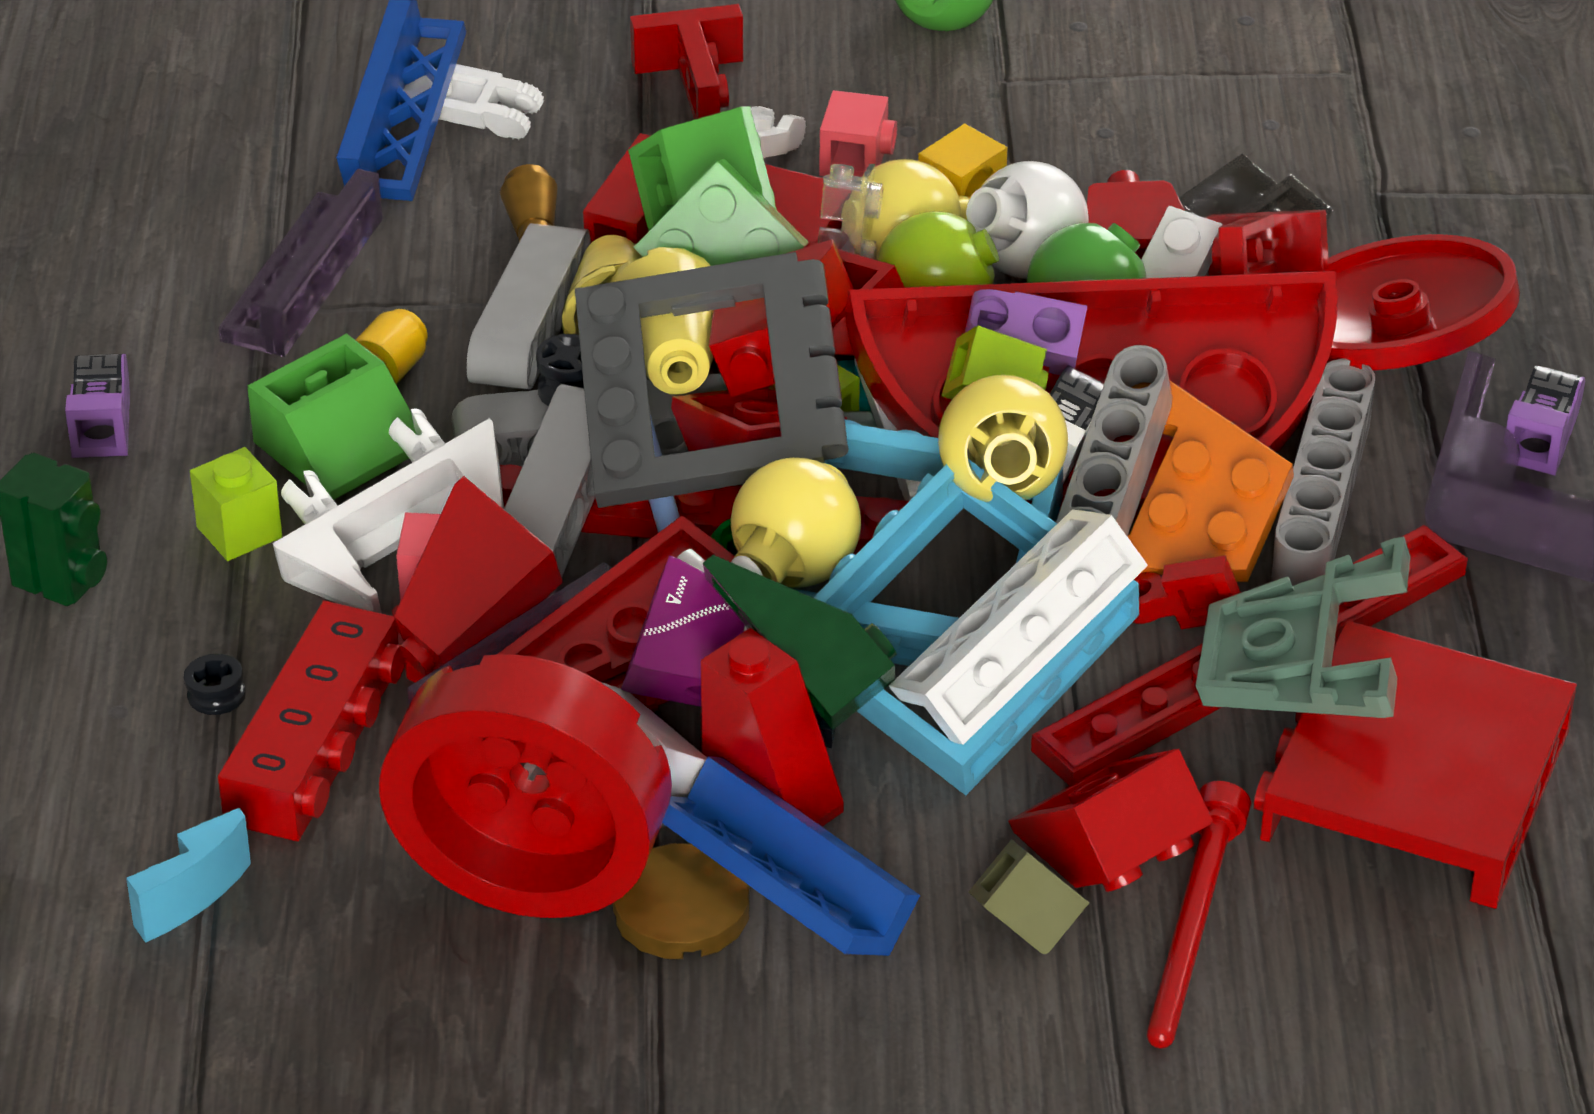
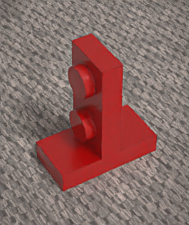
(695, 45)
(1270, 243)

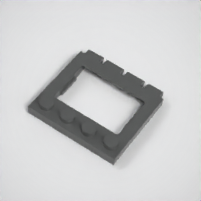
(617, 382)

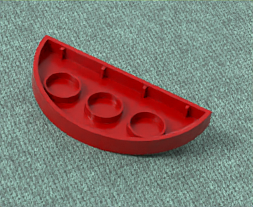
(1231, 341)

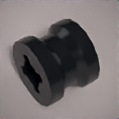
(559, 364)

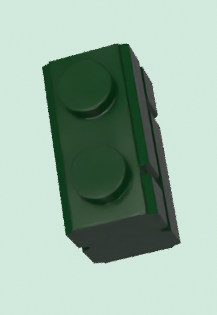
(51, 529)

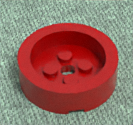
(513, 842)

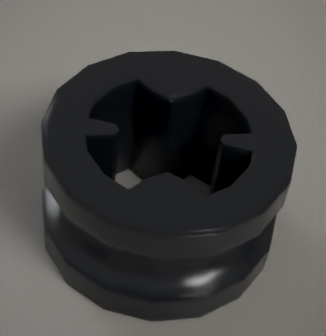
(218, 698)

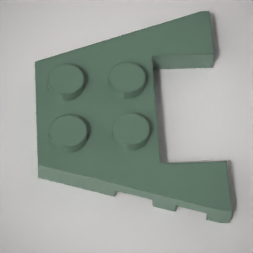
(1278, 642)

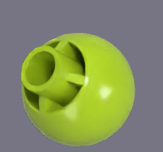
(939, 251)

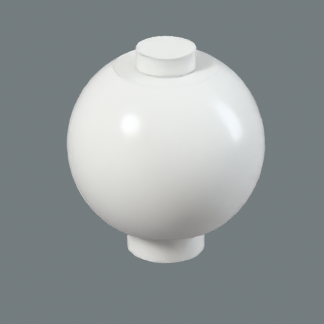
(1023, 208)

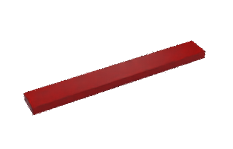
(1168, 696)

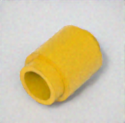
(397, 340)

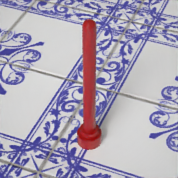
(1229, 810)

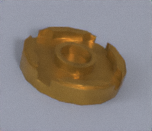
(683, 904)

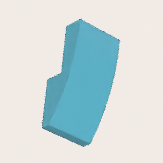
(183, 886)

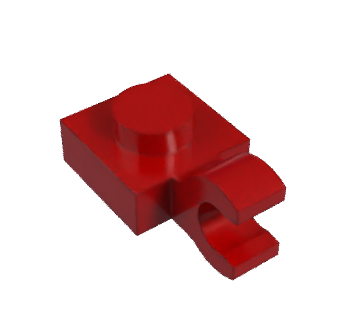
(1185, 591)

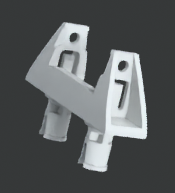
(342, 538)

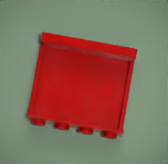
(1439, 778)

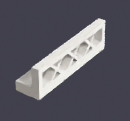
(1021, 623)

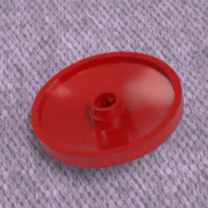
(1419, 298)

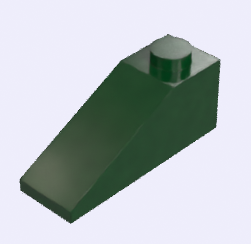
(835, 654)

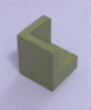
(1028, 897)

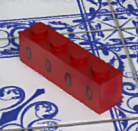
(311, 720)

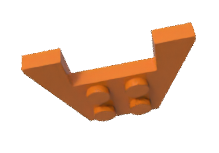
(1210, 493)

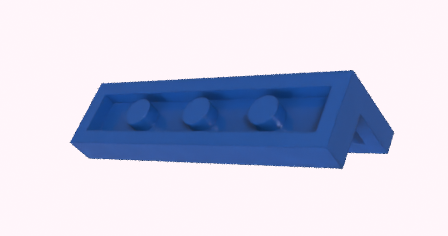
(383, 89)
(792, 860)

